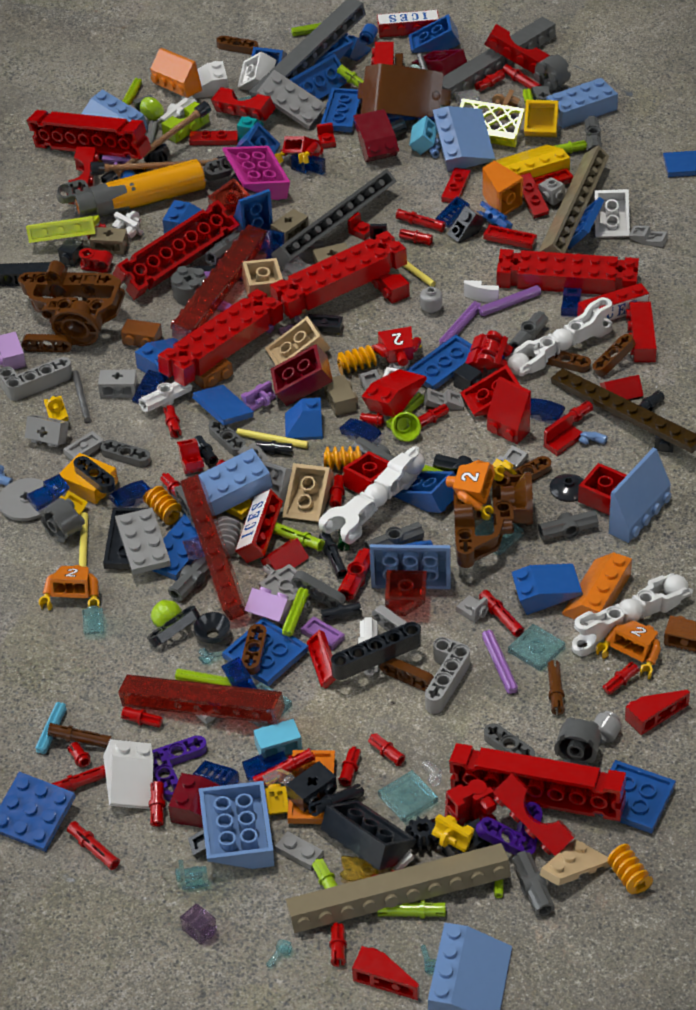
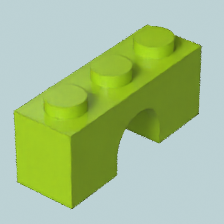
(193, 126)

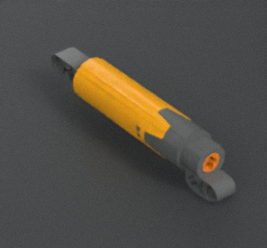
(142, 187)

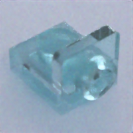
(93, 620)
(191, 877)

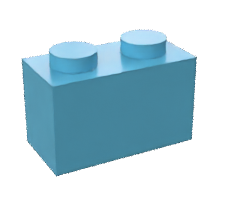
(423, 135)
(278, 738)

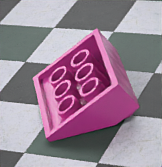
(258, 170)

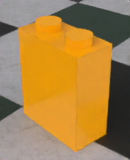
(80, 486)

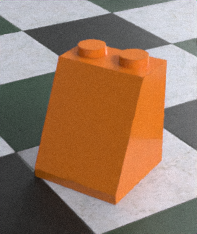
(502, 187)

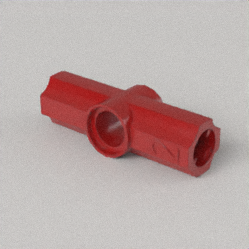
(356, 574)

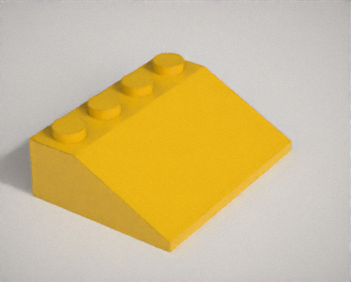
(537, 161)

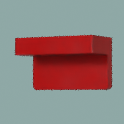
(626, 387)
(561, 435)
(288, 553)

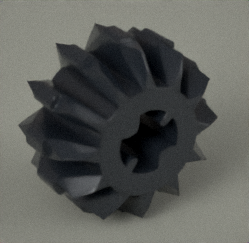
(160, 154)
(422, 832)

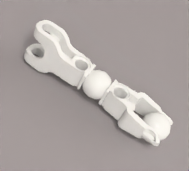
(589, 324)
(397, 476)
(643, 604)

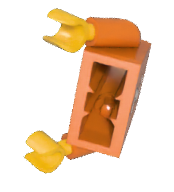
(474, 484)
(72, 583)
(634, 640)

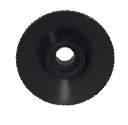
(566, 487)

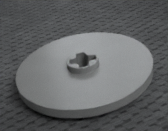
(13, 499)

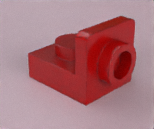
(326, 135)
(357, 227)

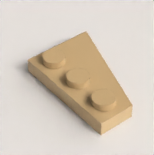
(573, 861)

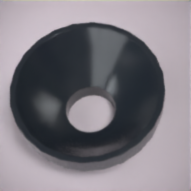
(209, 623)

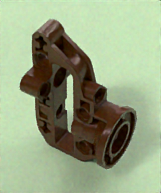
(66, 313)
(511, 504)

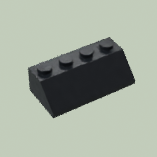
(366, 833)

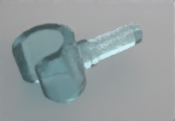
(207, 657)
(283, 946)
(429, 964)

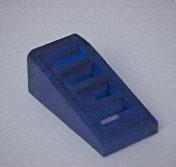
(453, 205)
(150, 378)
(230, 774)

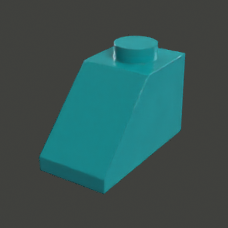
(245, 125)

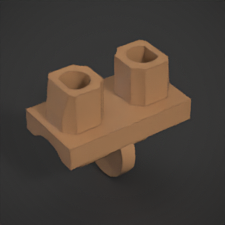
(510, 100)

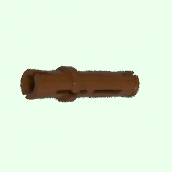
(556, 694)
(77, 735)

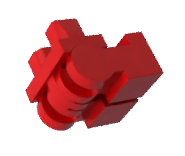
(488, 351)
(470, 802)

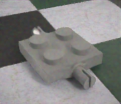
(280, 582)

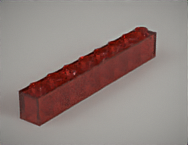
(214, 547)
(202, 699)

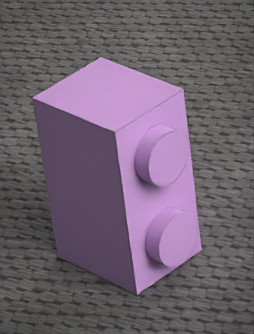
(11, 351)
(267, 605)

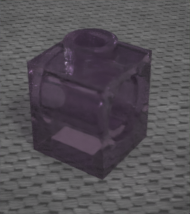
(198, 924)

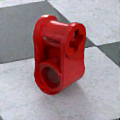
(96, 260)

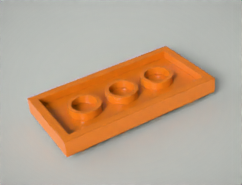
(295, 815)

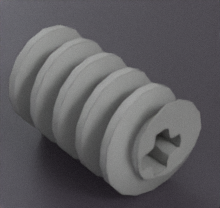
(230, 531)

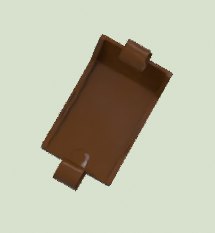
(402, 90)

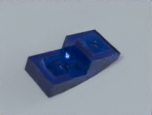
(315, 165)
(570, 301)
(546, 409)
(360, 429)
(51, 491)
(129, 493)
(259, 764)

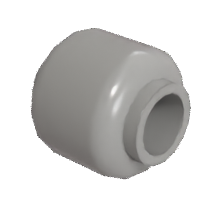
(431, 299)
(608, 726)

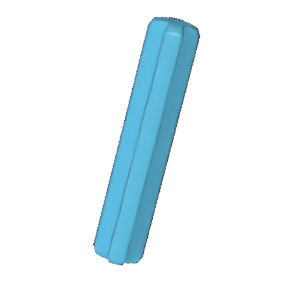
(55, 718)

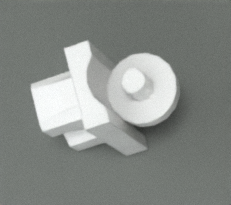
(130, 222)

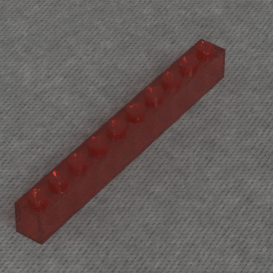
(218, 283)

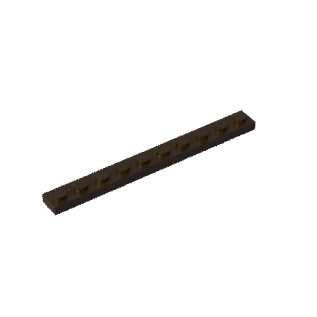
(625, 409)

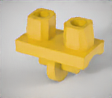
(56, 408)
(451, 833)

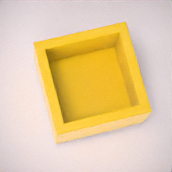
(541, 118)

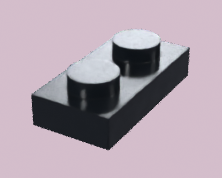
(327, 323)

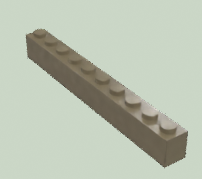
(575, 201)
(398, 887)

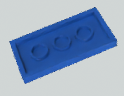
(321, 77)
(340, 109)
(442, 362)
(174, 544)

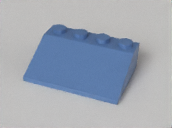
(109, 106)
(463, 137)
(639, 497)
(429, 558)
(237, 825)
(469, 970)

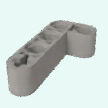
(34, 380)
(454, 663)

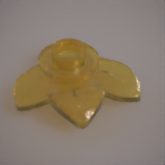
(356, 868)

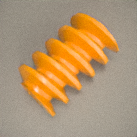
(356, 358)
(340, 458)
(163, 504)
(629, 869)

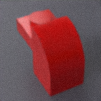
(190, 456)

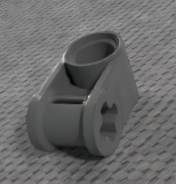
(540, 92)

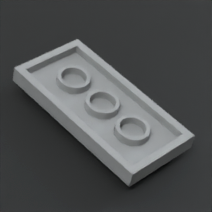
(292, 99)
(142, 541)

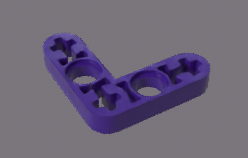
(168, 760)
(495, 829)

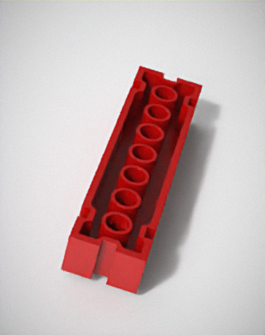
(107, 134)
(175, 249)
(558, 270)
(339, 274)
(220, 337)
(550, 782)

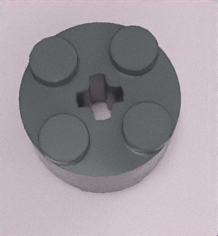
(552, 72)
(185, 283)
(61, 519)
(578, 741)

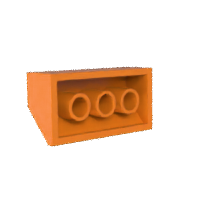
(175, 73)
(600, 585)

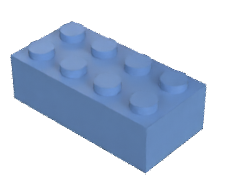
(584, 101)
(236, 481)

